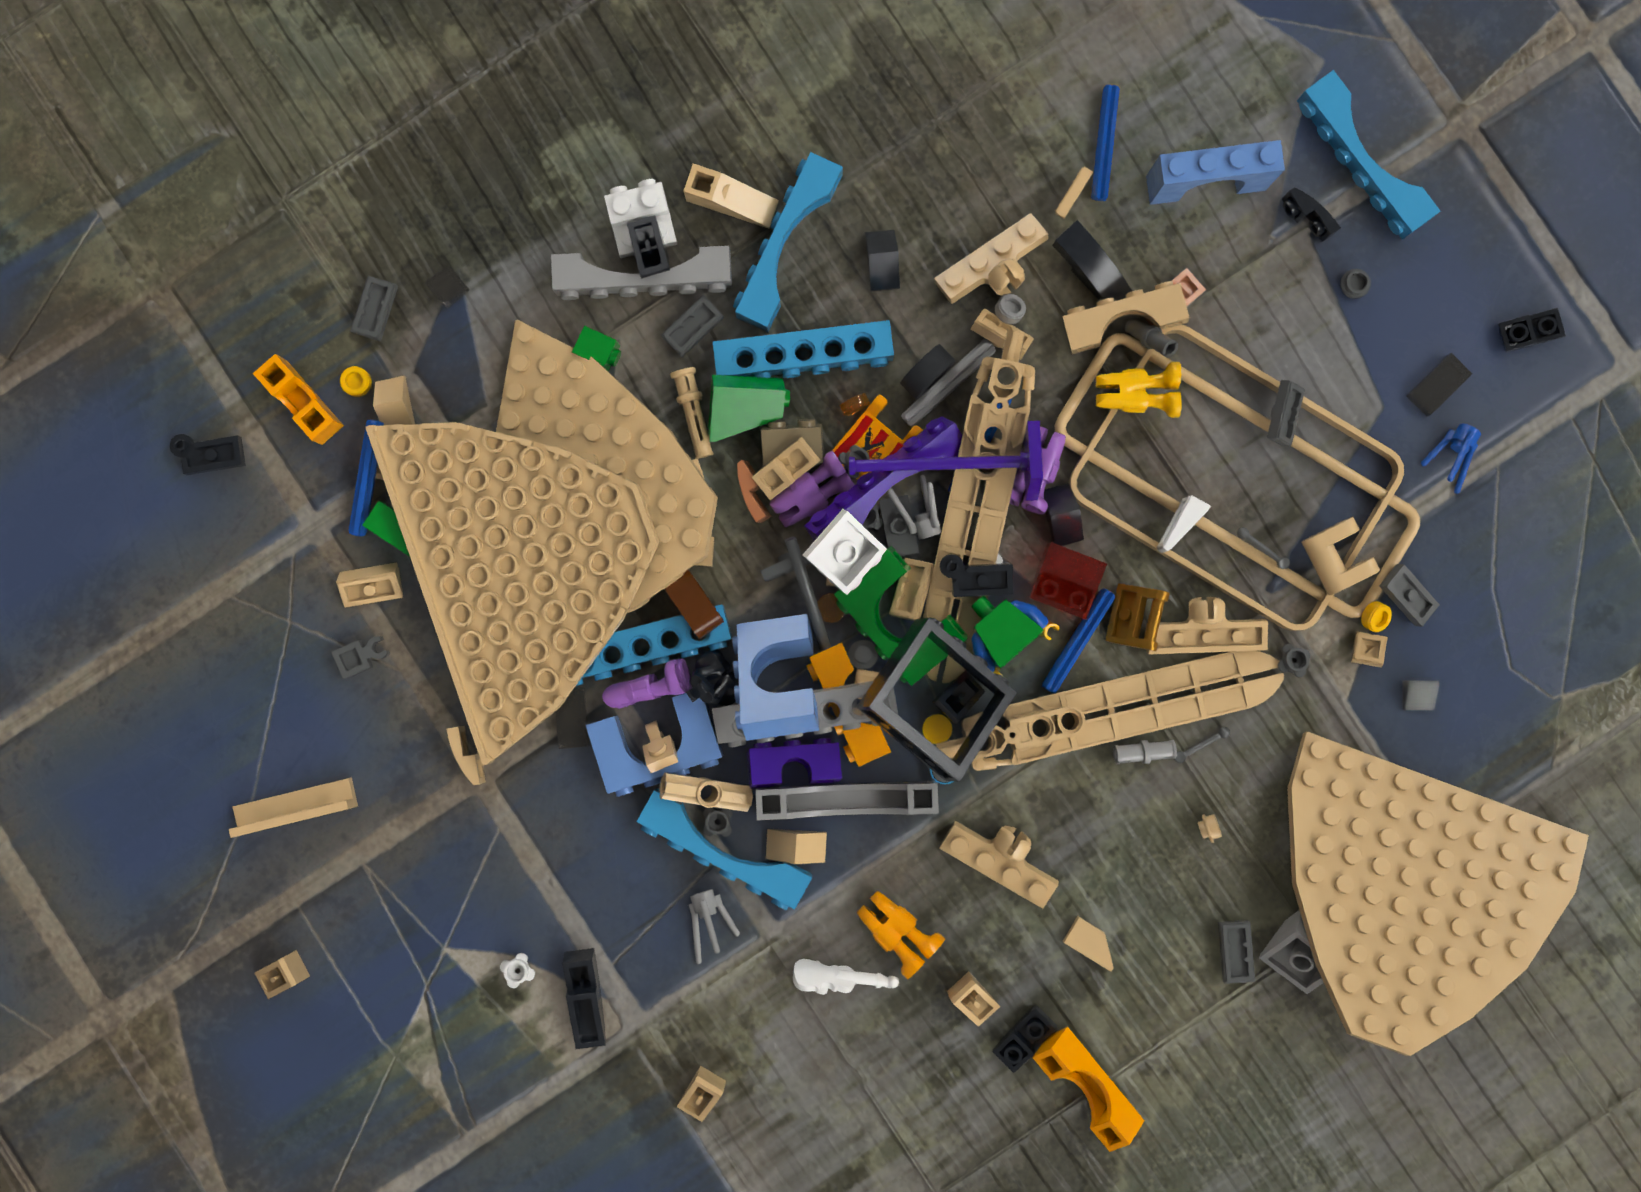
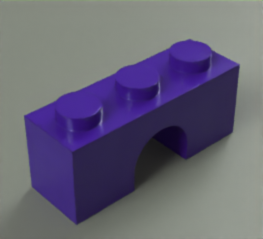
(819, 759)

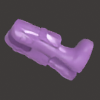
(1050, 465)
(805, 497)
(648, 687)

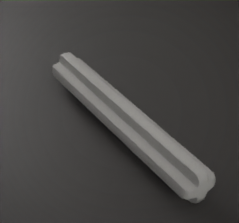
(948, 383)

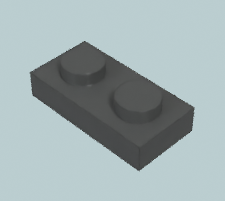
(1409, 595)

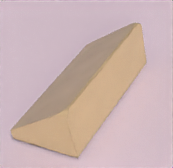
(370, 585)

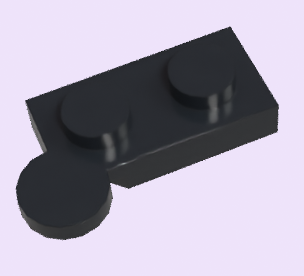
(208, 454)
(977, 579)

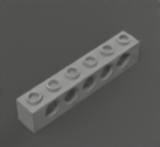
(844, 696)

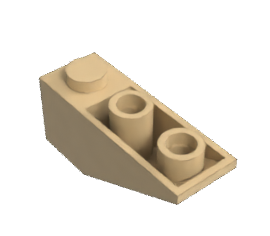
(729, 196)

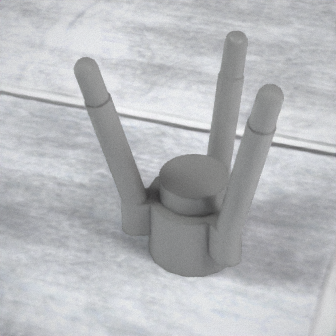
(927, 522)
(704, 905)

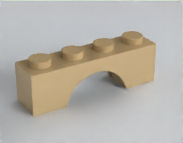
(1162, 307)

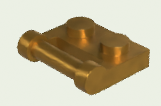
(1128, 616)

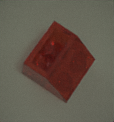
(1067, 580)

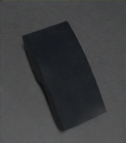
(1301, 205)
(1531, 330)
(1024, 1038)

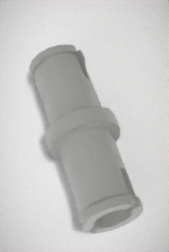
(1145, 752)

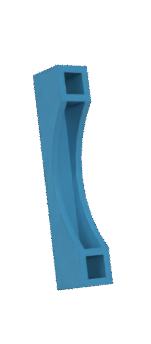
(1330, 110)
(814, 188)
(777, 879)

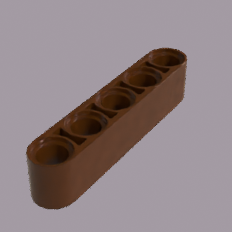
(694, 605)

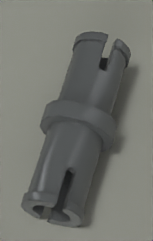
(1151, 337)

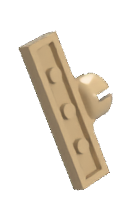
(994, 262)
(1210, 631)
(1001, 860)

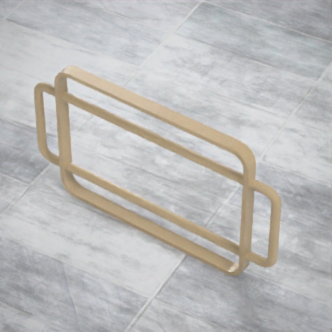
(1385, 496)

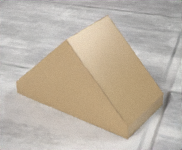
(393, 402)
(796, 846)
(282, 974)
(972, 999)
(702, 1094)

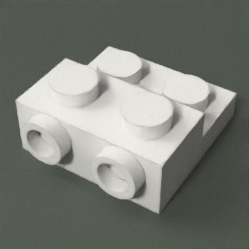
(635, 204)
(845, 552)

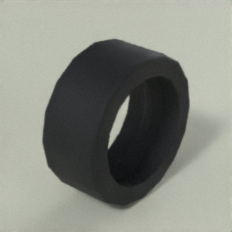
(927, 371)

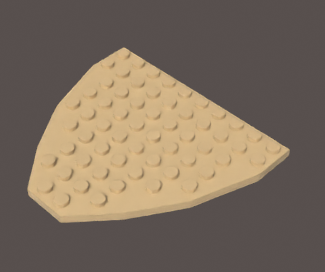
(1418, 891)

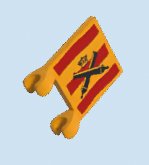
(873, 435)

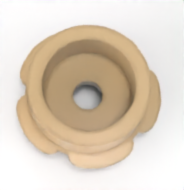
(1209, 827)

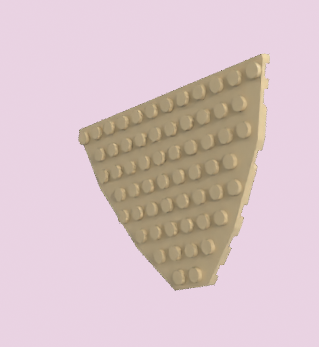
(587, 411)
(518, 562)

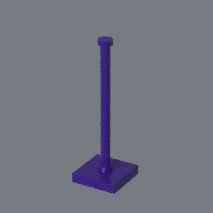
(1029, 461)

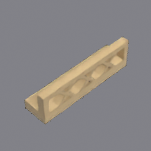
(294, 807)

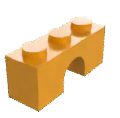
(291, 389)

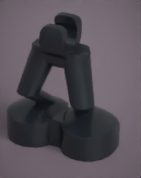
(713, 668)

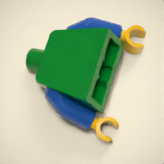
(1006, 630)

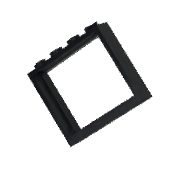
(905, 734)

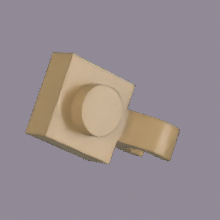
(660, 750)

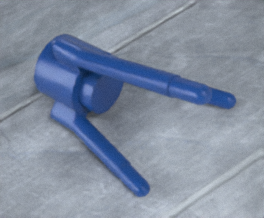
(1463, 443)

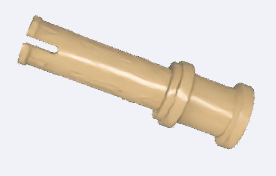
(687, 396)

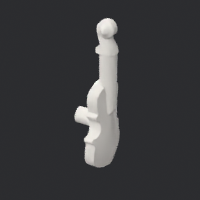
(816, 977)

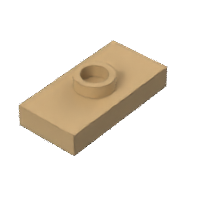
(995, 330)
(912, 590)

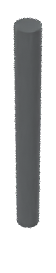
(807, 593)

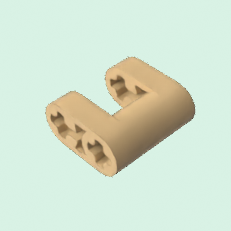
(1328, 562)

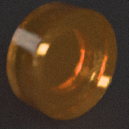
(854, 404)
(828, 608)

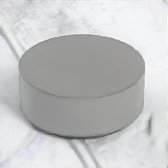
(1010, 309)

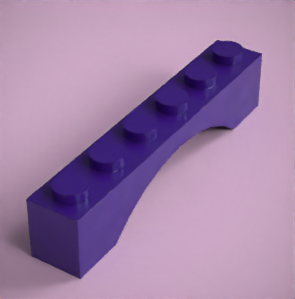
(936, 441)

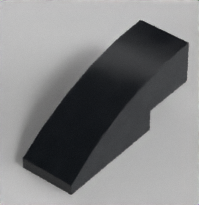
(1091, 263)
(584, 998)

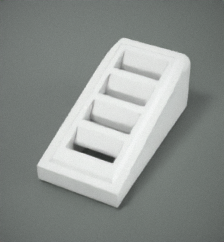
(1186, 516)

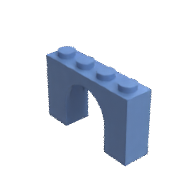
(1250, 165)
(765, 712)
(623, 770)

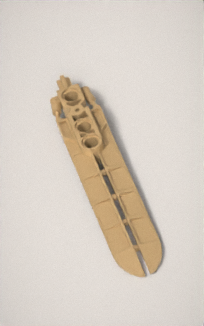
(966, 486)
(1127, 723)

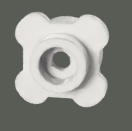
(513, 978)

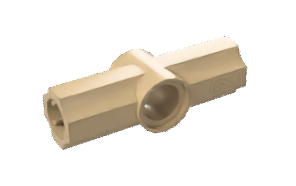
(688, 790)

